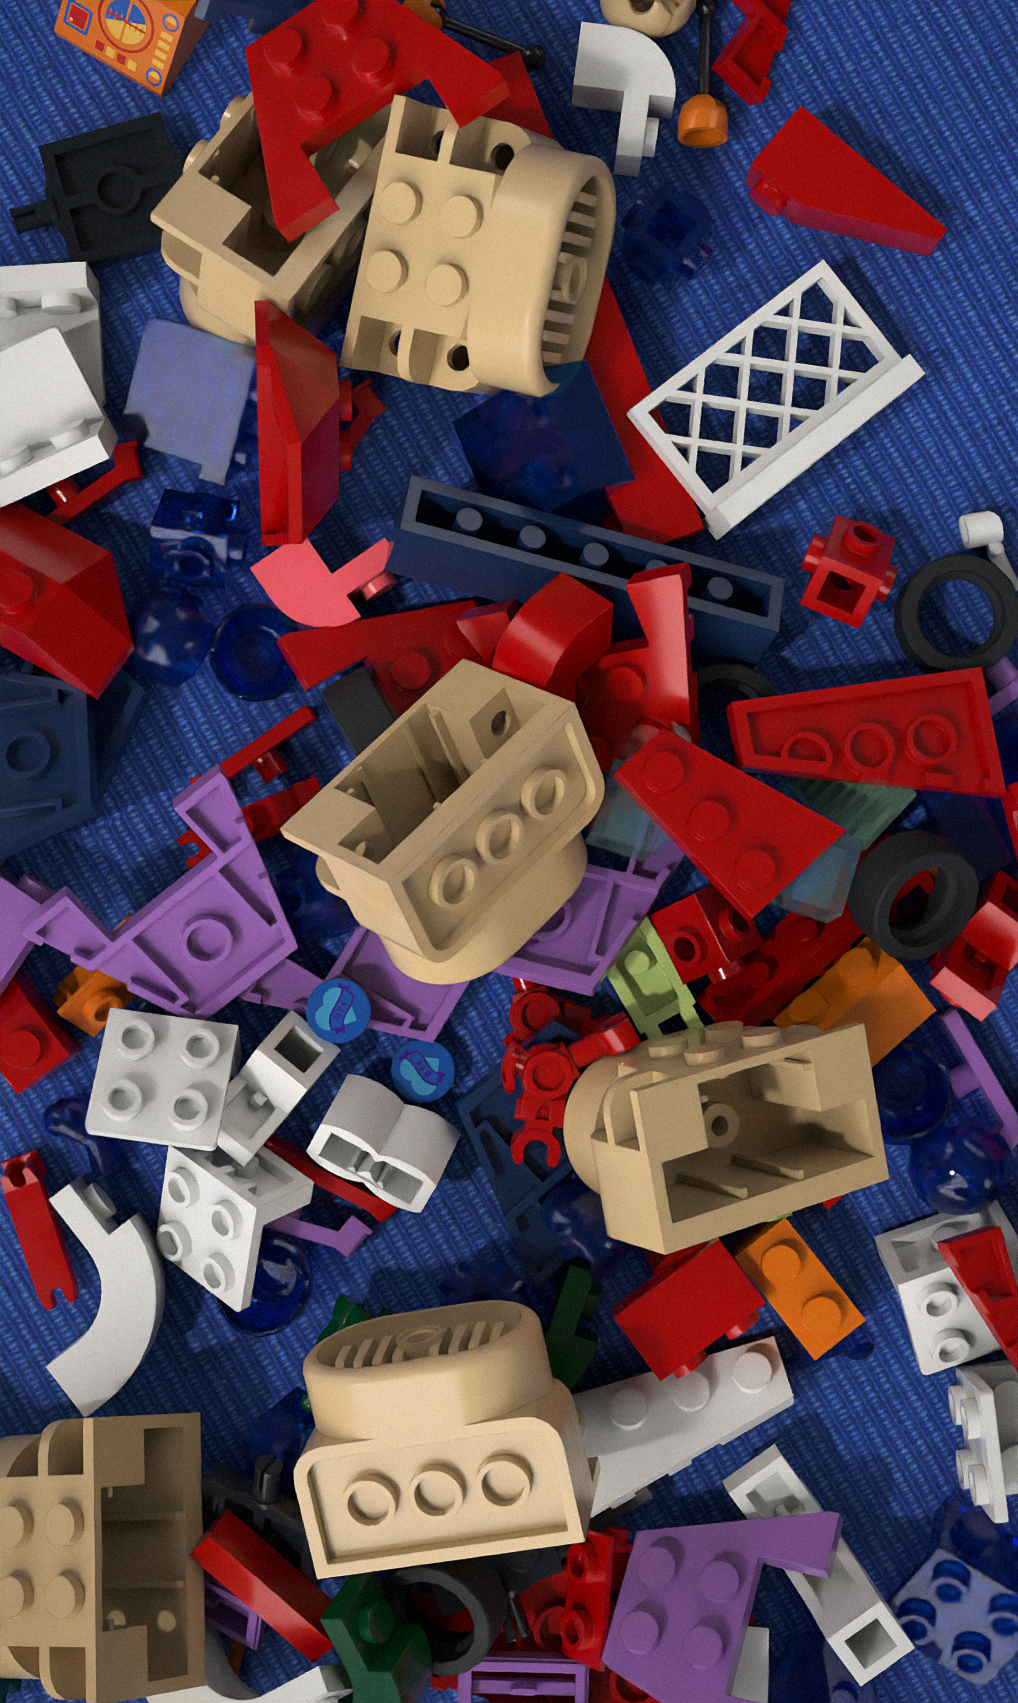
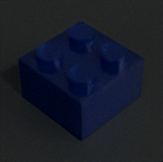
(547, 449)

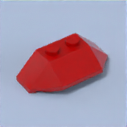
(297, 427)
(61, 601)

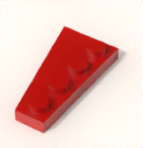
(888, 733)

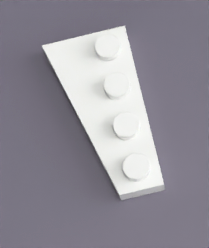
(657, 1427)

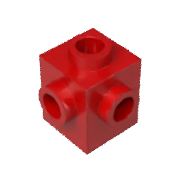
(848, 570)
(706, 935)

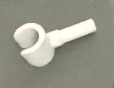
(986, 529)

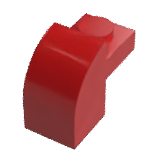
(556, 637)
(978, 960)

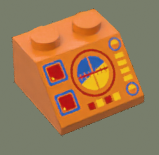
(134, 37)

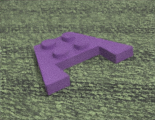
(594, 925)
(201, 934)
(397, 1001)
(693, 1596)

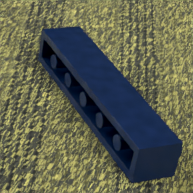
(515, 550)

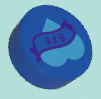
(338, 1010)
(423, 1070)

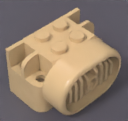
(226, 237)
(479, 255)
(459, 824)
(724, 1129)
(440, 1442)
(100, 1557)

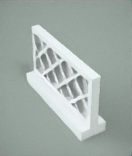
(807, 442)

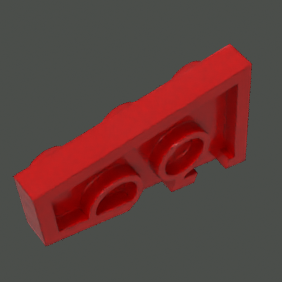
(726, 821)

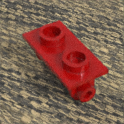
(592, 1572)

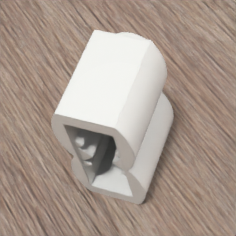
(384, 1143)

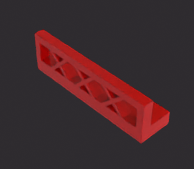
(792, 957)

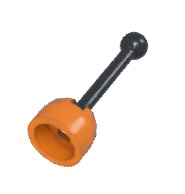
(435, 13)
(703, 118)

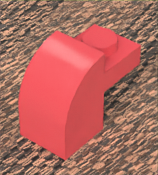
(312, 594)

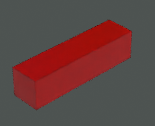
(265, 1583)

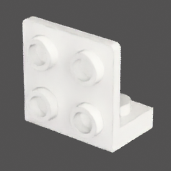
(55, 295)
(47, 416)
(163, 1079)
(217, 1213)
(936, 1308)
(988, 1411)

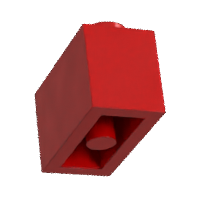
(688, 1309)

